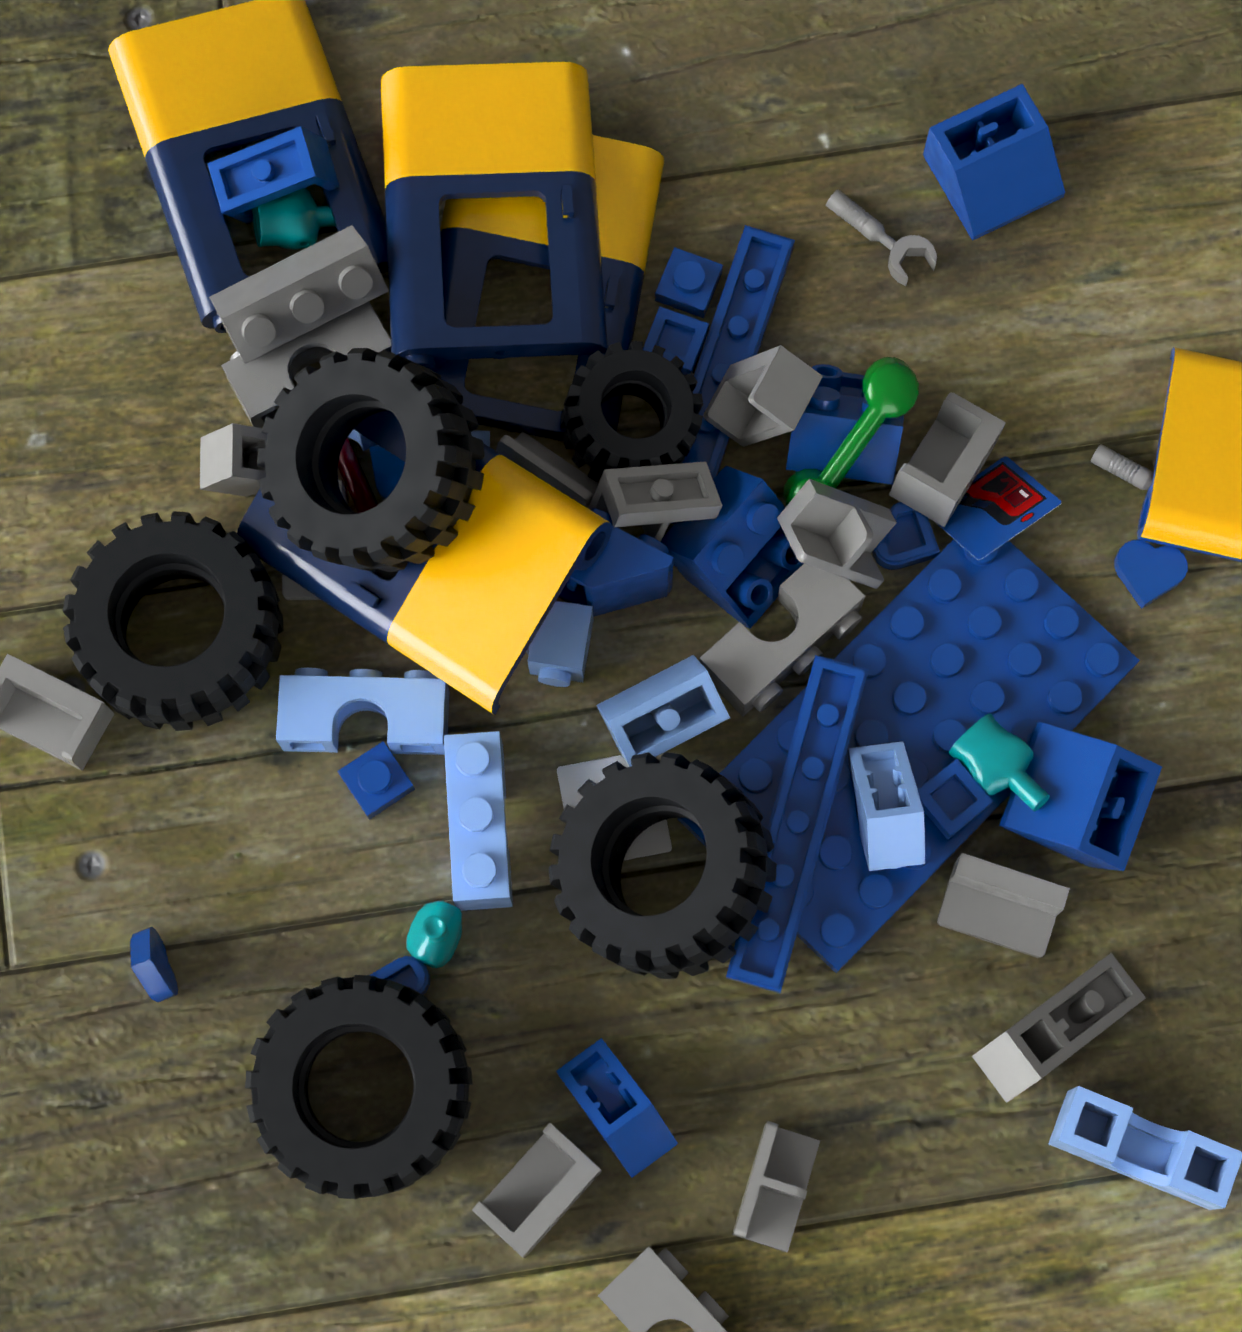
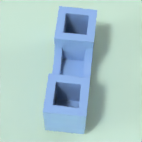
(318, 704)
(477, 821)
(1146, 1151)

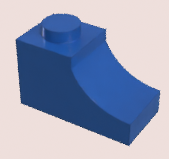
(617, 1107)

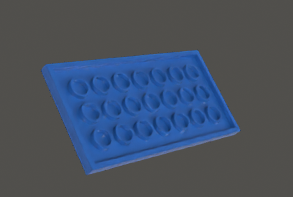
(938, 659)

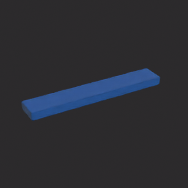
(738, 327)
(801, 818)

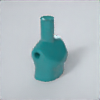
(290, 221)
(998, 761)
(435, 933)

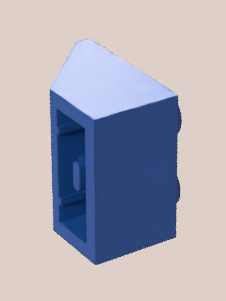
(995, 161)
(829, 419)
(739, 554)
(624, 574)
(1093, 801)

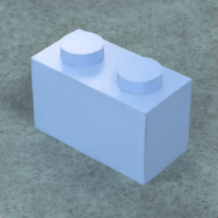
(663, 710)

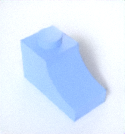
(562, 645)
(887, 806)

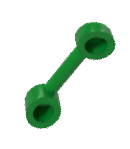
(890, 393)

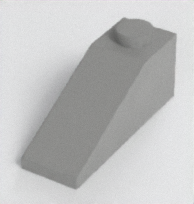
(1058, 1028)

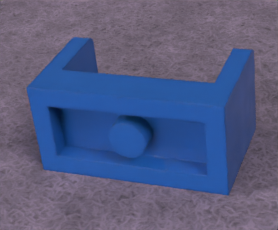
(271, 171)

